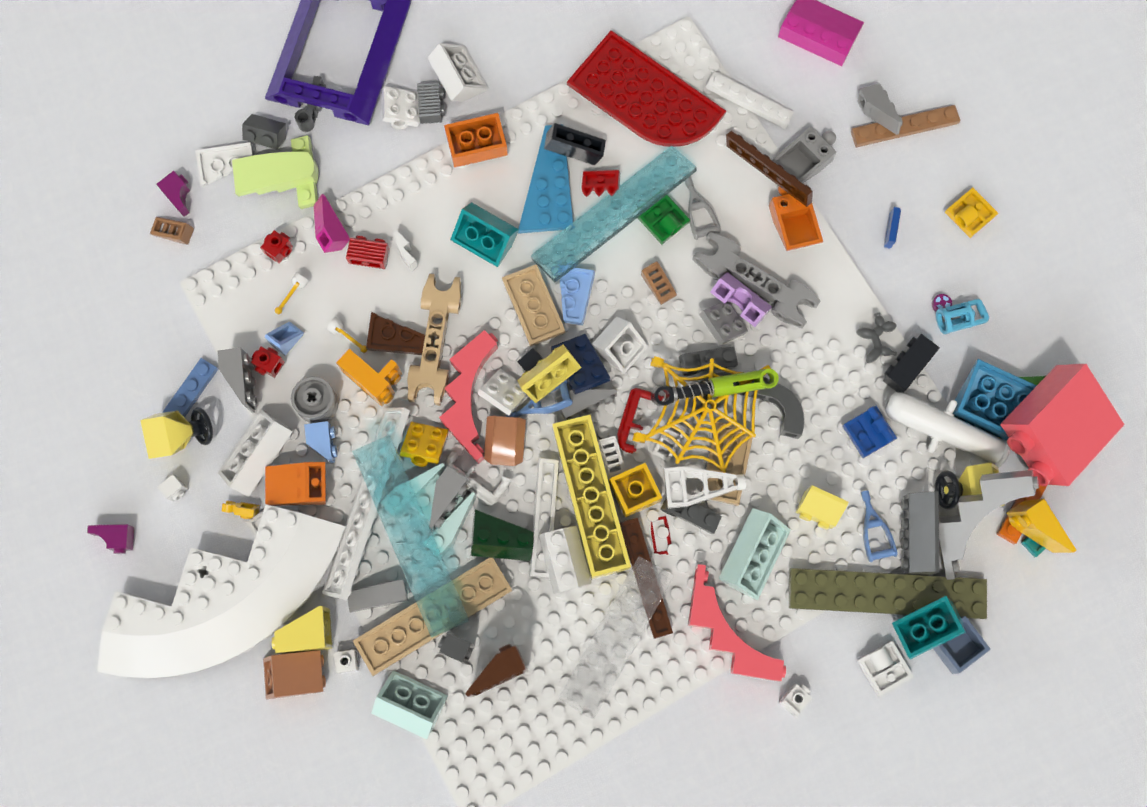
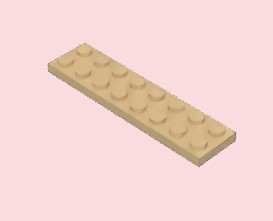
(407, 630)

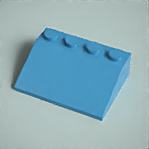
(990, 397)

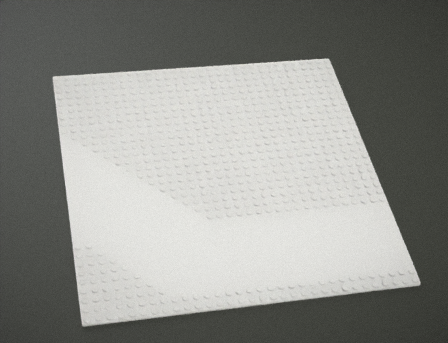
(521, 730)

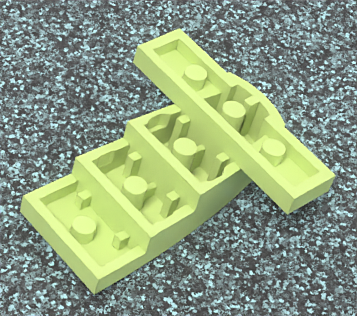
(280, 172)

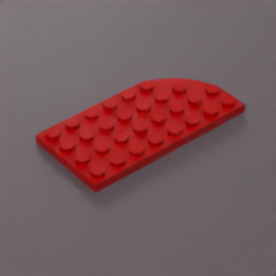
(644, 95)

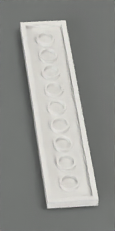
(361, 517)

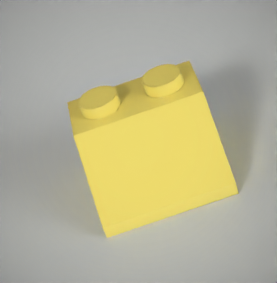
(821, 507)

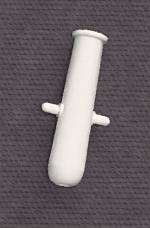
(946, 428)

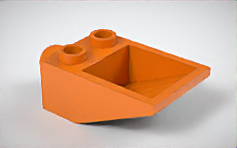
(794, 222)

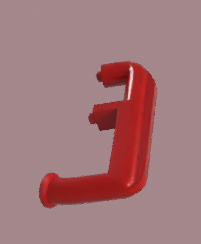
(628, 417)

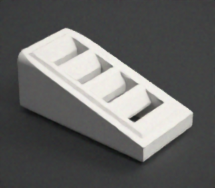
(611, 440)
(656, 451)

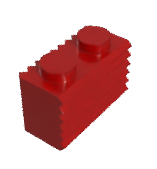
(367, 252)

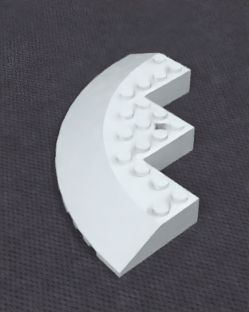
(225, 610)

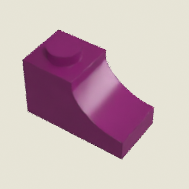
(175, 190)
(117, 537)

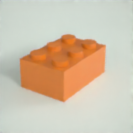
(476, 140)

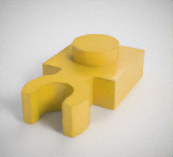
(245, 510)

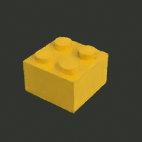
(635, 490)

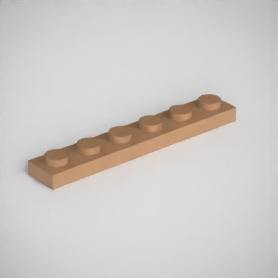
(911, 125)

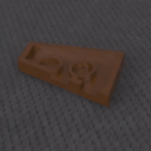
(391, 337)

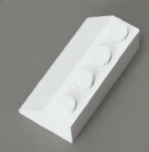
(254, 452)

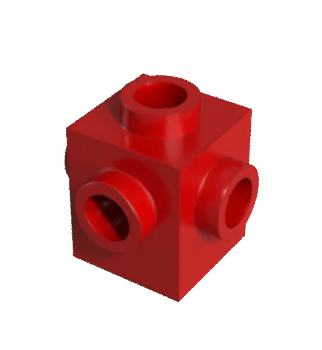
(277, 246)
(267, 361)

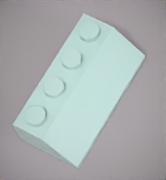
(755, 553)

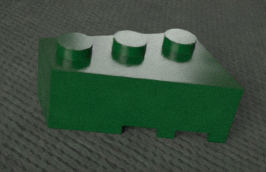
(500, 539)

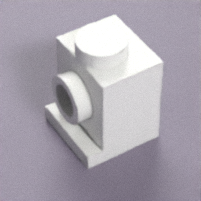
(789, 702)

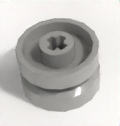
(306, 392)

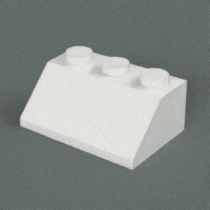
(457, 72)
(565, 559)

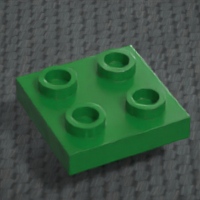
(664, 219)

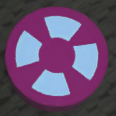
(941, 301)

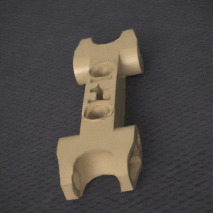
(429, 372)

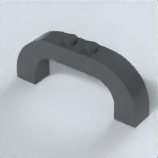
(780, 396)

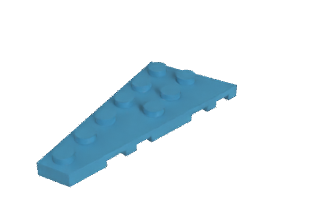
(548, 195)

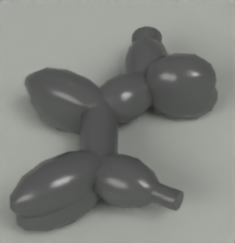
(874, 334)

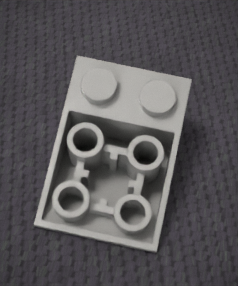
(237, 371)

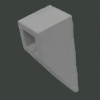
(877, 106)
(586, 402)
(447, 490)

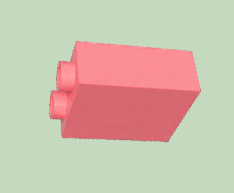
(1062, 424)

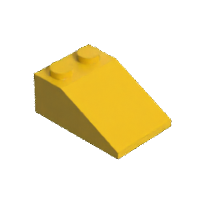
(1040, 524)

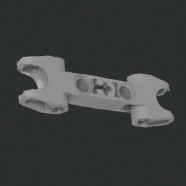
(784, 300)

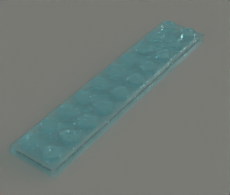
(613, 213)
(410, 536)

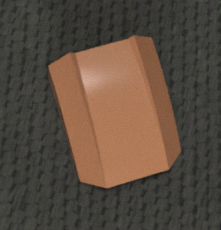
(504, 440)

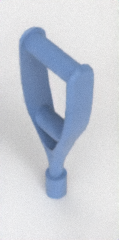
(538, 409)
(876, 523)

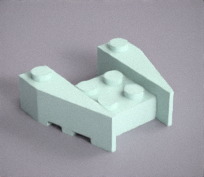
(424, 489)

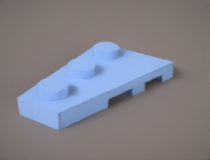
(575, 293)

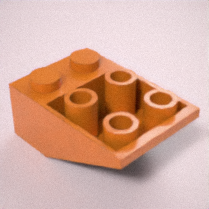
(295, 484)

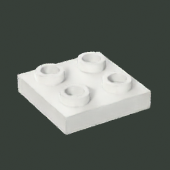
(400, 107)
(503, 392)
(885, 668)

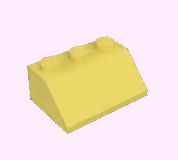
(548, 373)

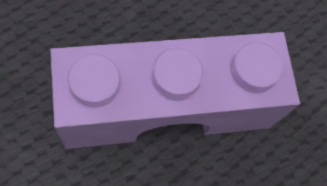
(732, 290)

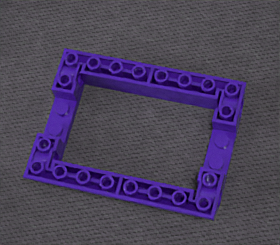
(346, 106)

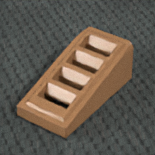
(182, 234)
(663, 279)

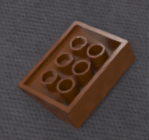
(501, 668)

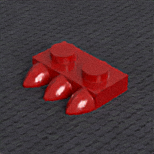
(600, 181)

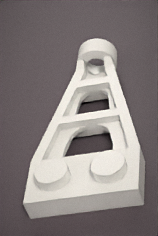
(676, 485)

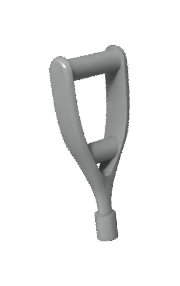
(698, 205)

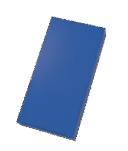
(892, 228)

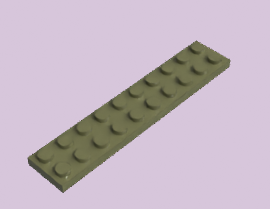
(883, 592)

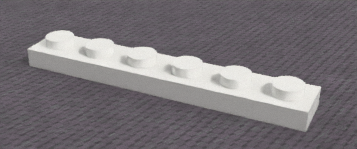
(543, 513)

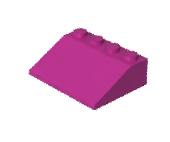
(820, 30)

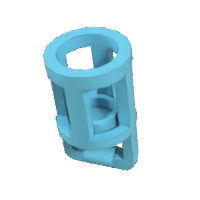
(966, 314)

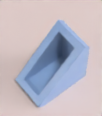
(284, 337)

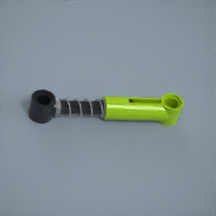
(717, 386)

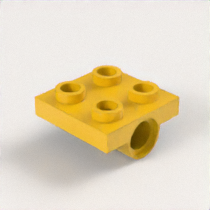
(971, 212)
(424, 444)

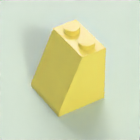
(305, 633)

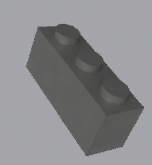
(456, 648)

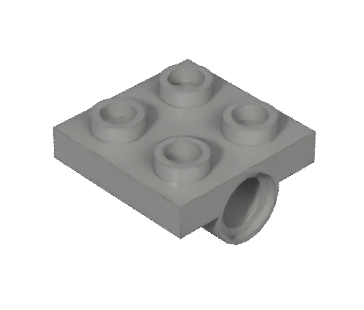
(723, 322)

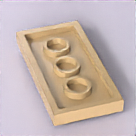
(533, 305)
(737, 464)

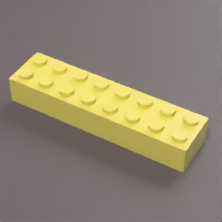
(591, 497)

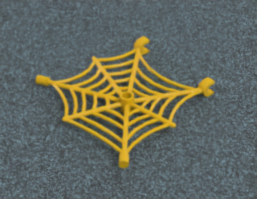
(641, 438)

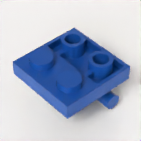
(869, 431)

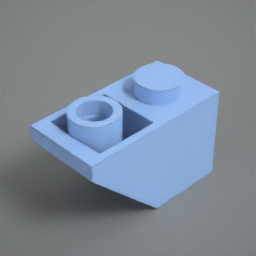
(320, 438)

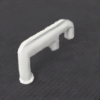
(480, 492)

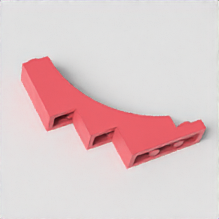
(459, 417)
(707, 614)

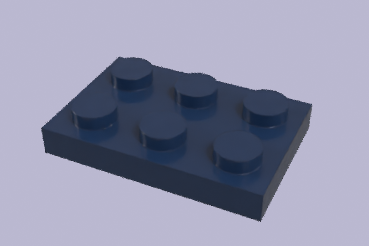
(592, 371)

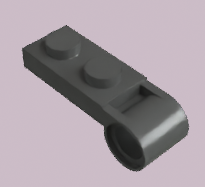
(310, 112)
(723, 356)
(695, 515)

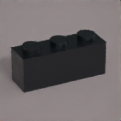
(574, 144)
(910, 363)

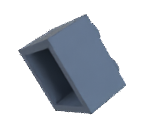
(963, 649)

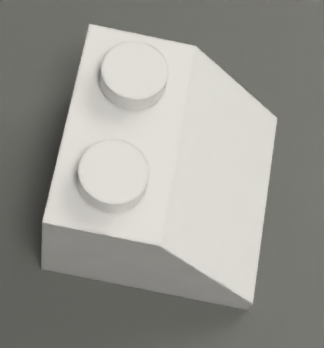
(620, 344)

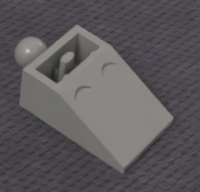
(807, 154)

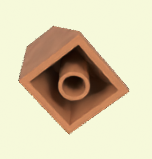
(293, 674)

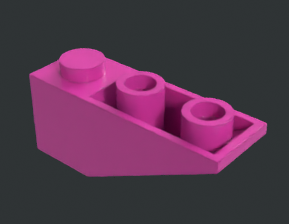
(328, 227)

